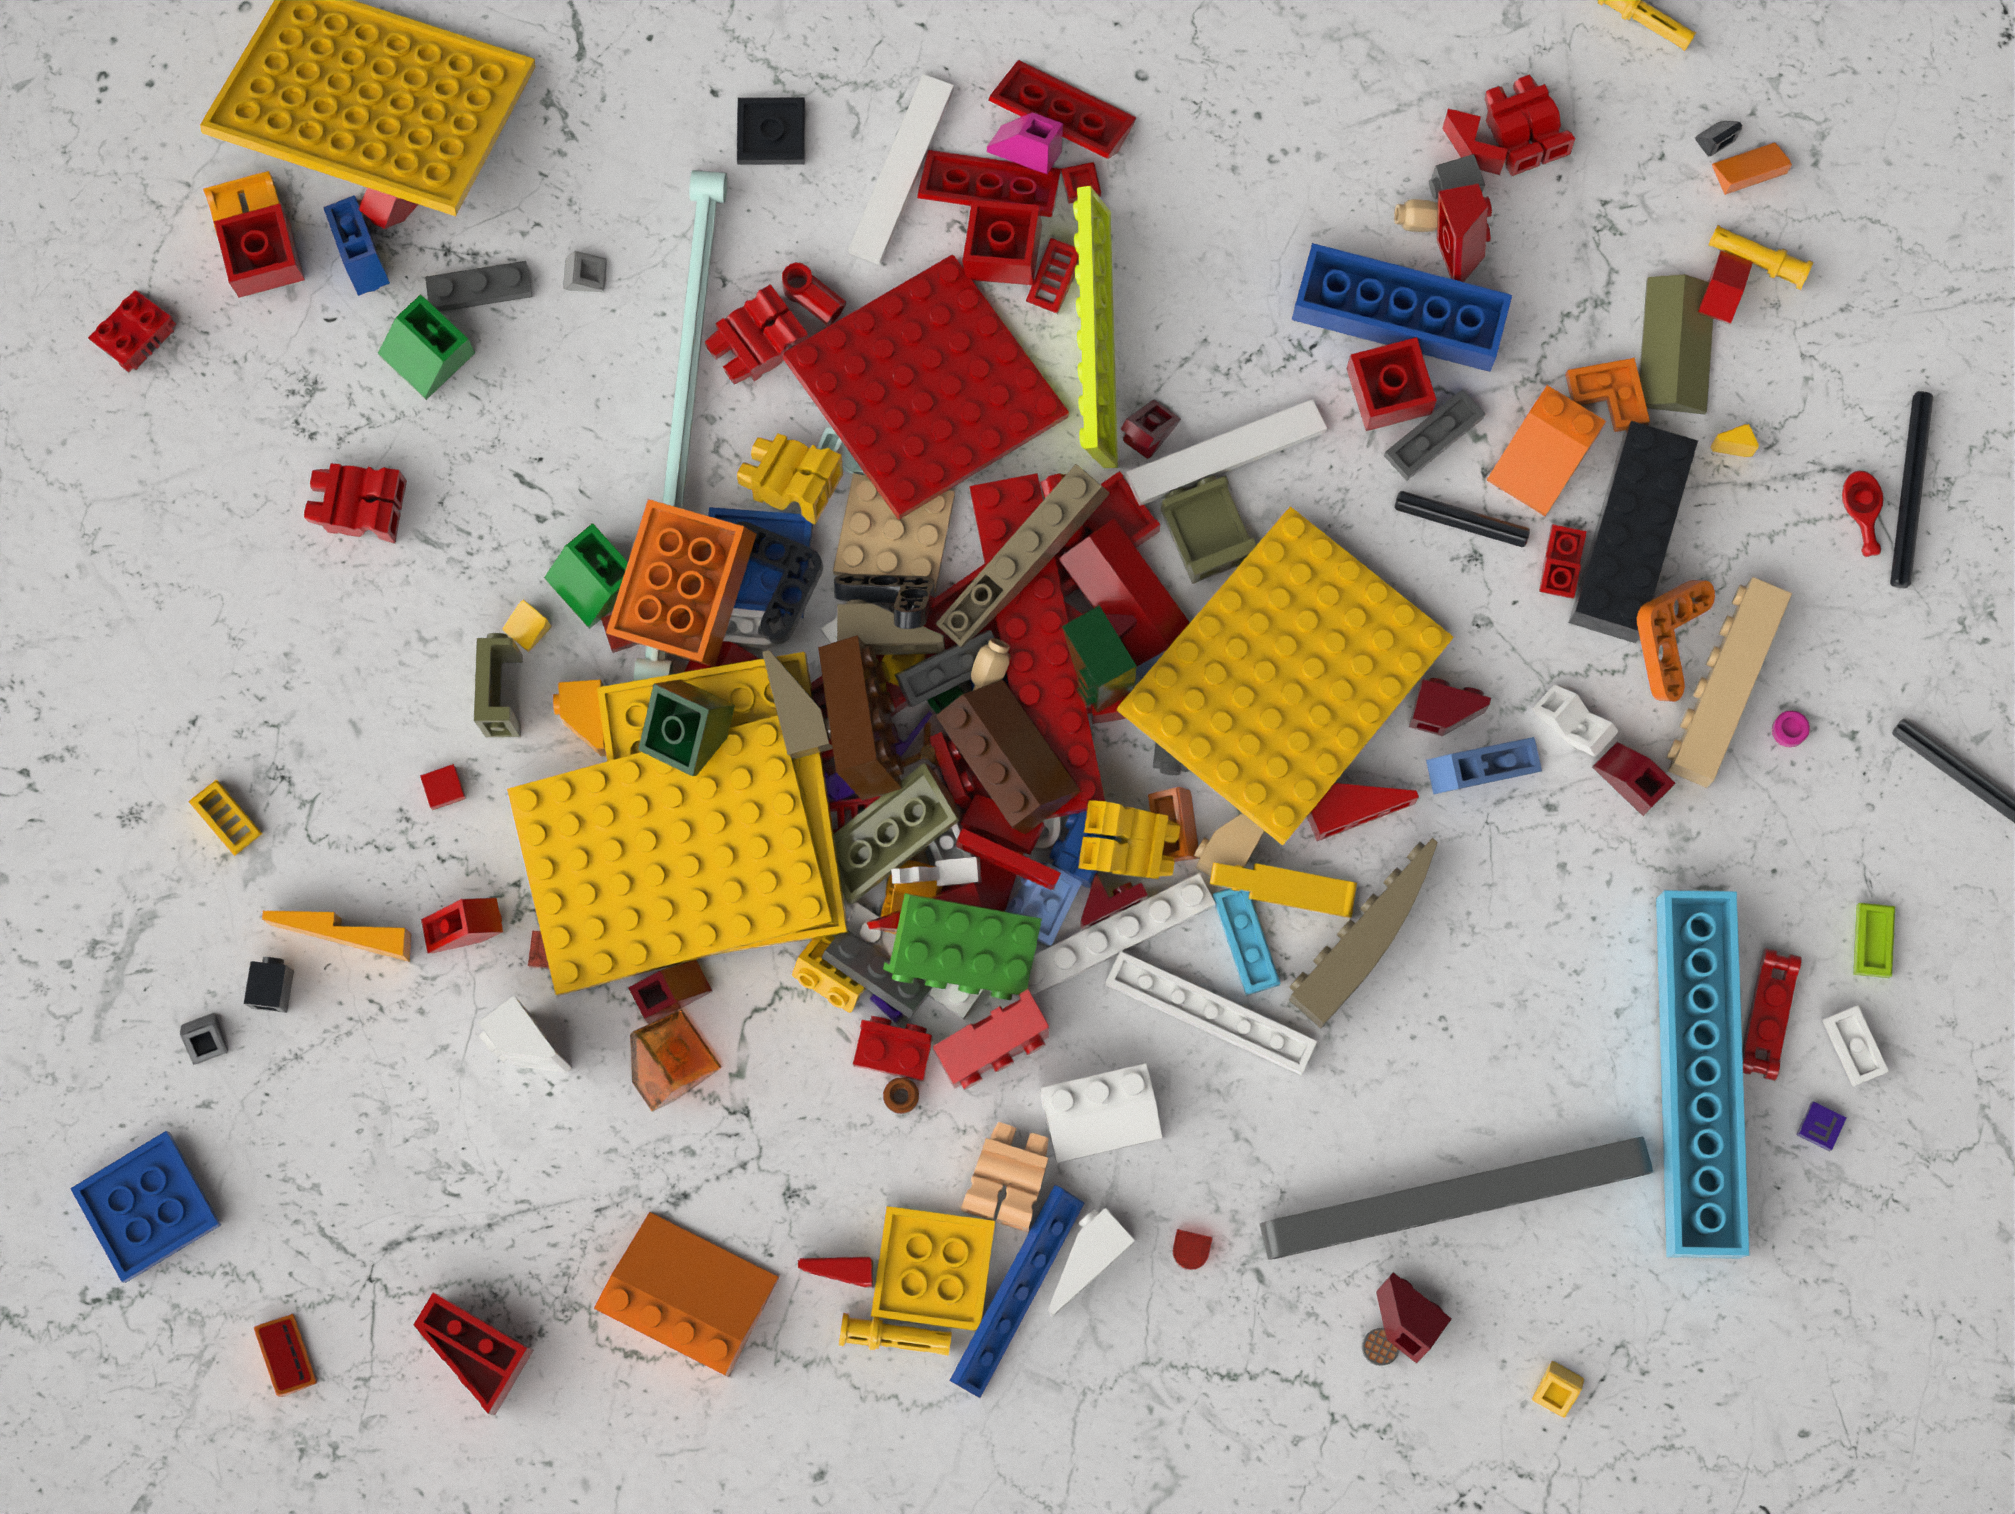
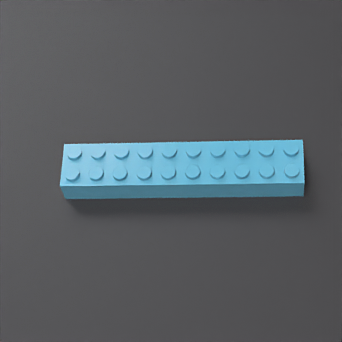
(1702, 1075)

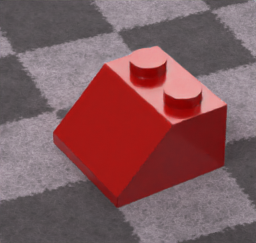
(1463, 229)

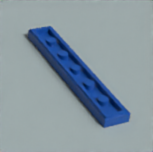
(1017, 1291)

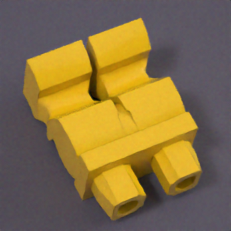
(791, 474)
(1141, 841)

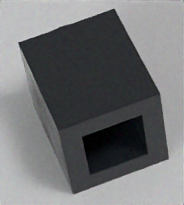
(269, 985)

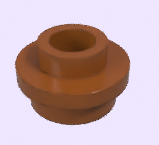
(901, 1084)

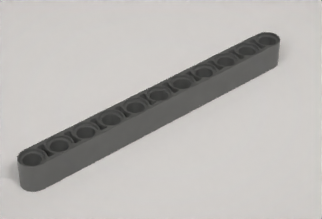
(1456, 1198)

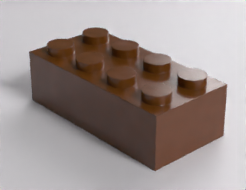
(860, 718)

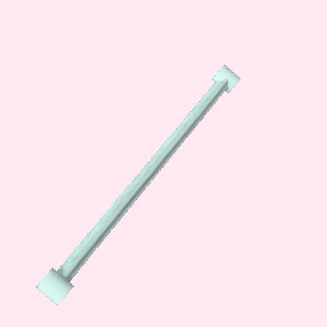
(708, 190)

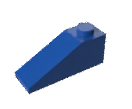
(356, 246)

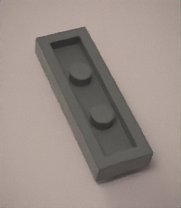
(479, 286)
(1434, 435)
(940, 671)
(865, 967)

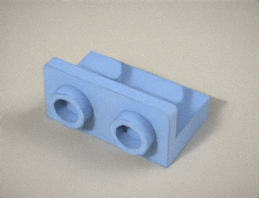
(1045, 903)

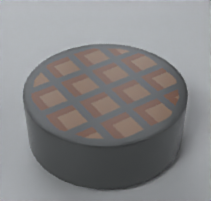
(1378, 1349)

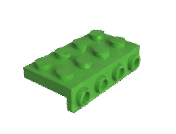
(963, 946)

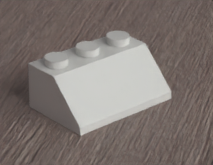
(518, 1037)
(1101, 1113)

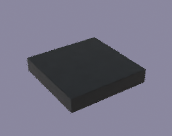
(771, 131)

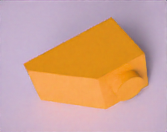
(580, 711)

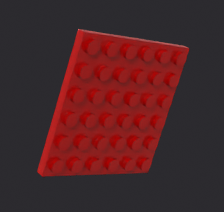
(925, 386)

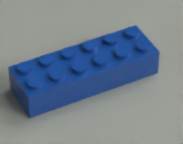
(1399, 304)

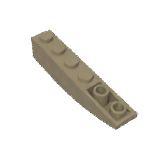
(1024, 555)
(1361, 943)

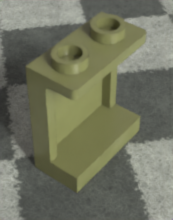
(1206, 528)
(488, 713)

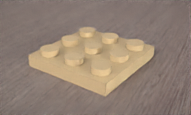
(880, 544)

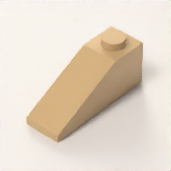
(1229, 844)

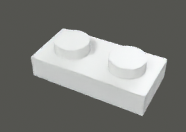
(1855, 1046)

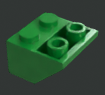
(425, 347)
(588, 575)

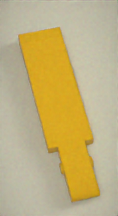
(1288, 888)

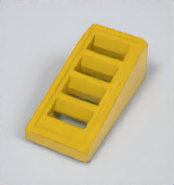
(205, 796)

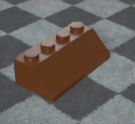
(1008, 755)

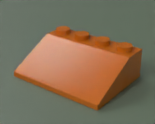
(681, 582)
(687, 1293)

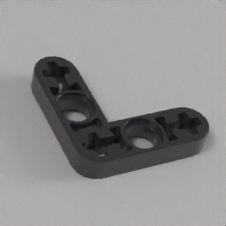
(788, 566)
(911, 595)

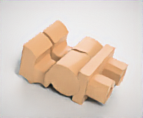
(1010, 1167)

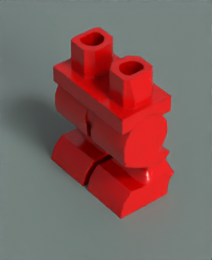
(1523, 118)
(751, 340)
(347, 500)

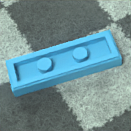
(1246, 941)

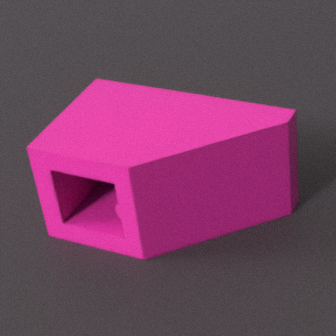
(1029, 142)

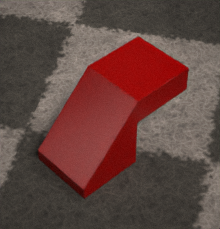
(1462, 131)
(1725, 287)

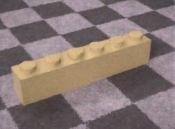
(1729, 681)

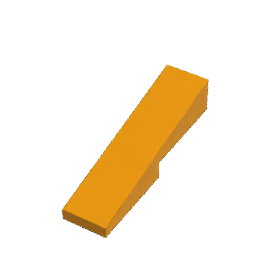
(327, 926)

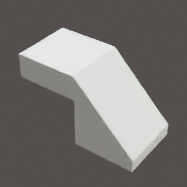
(1573, 721)

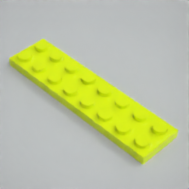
(1097, 328)

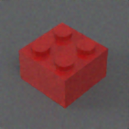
(1002, 242)
(259, 250)
(1391, 384)

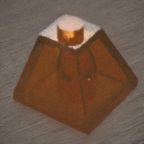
(669, 1059)

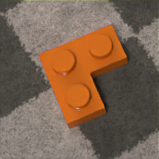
(1611, 382)

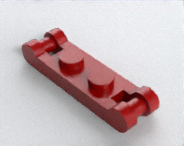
(1769, 1013)

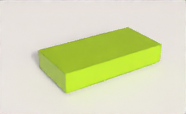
(1874, 940)

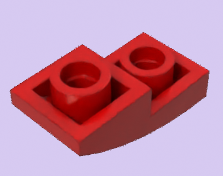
(1562, 561)
(987, 820)

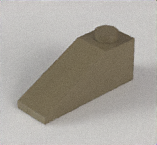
(877, 629)
(801, 719)

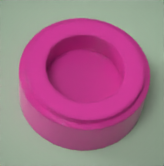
(1790, 729)

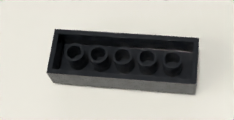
(1633, 530)

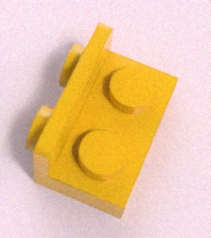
(824, 978)

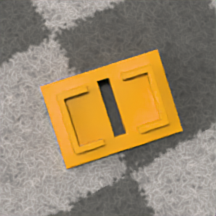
(225, 198)

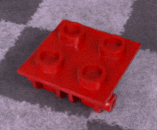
(131, 329)

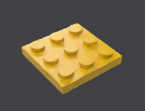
(933, 1268)

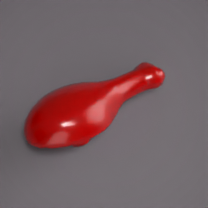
(1863, 502)

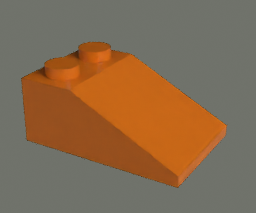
(1546, 450)

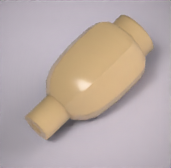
(1417, 215)
(990, 663)

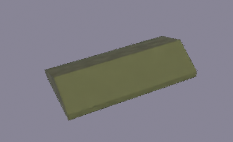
(1675, 345)
(893, 831)

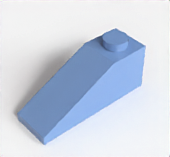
(1483, 765)

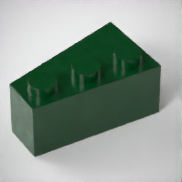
(1099, 659)

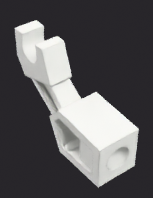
(946, 872)

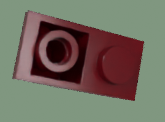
(1446, 708)
(1633, 777)
(669, 990)
(1409, 1318)

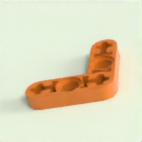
(1659, 620)

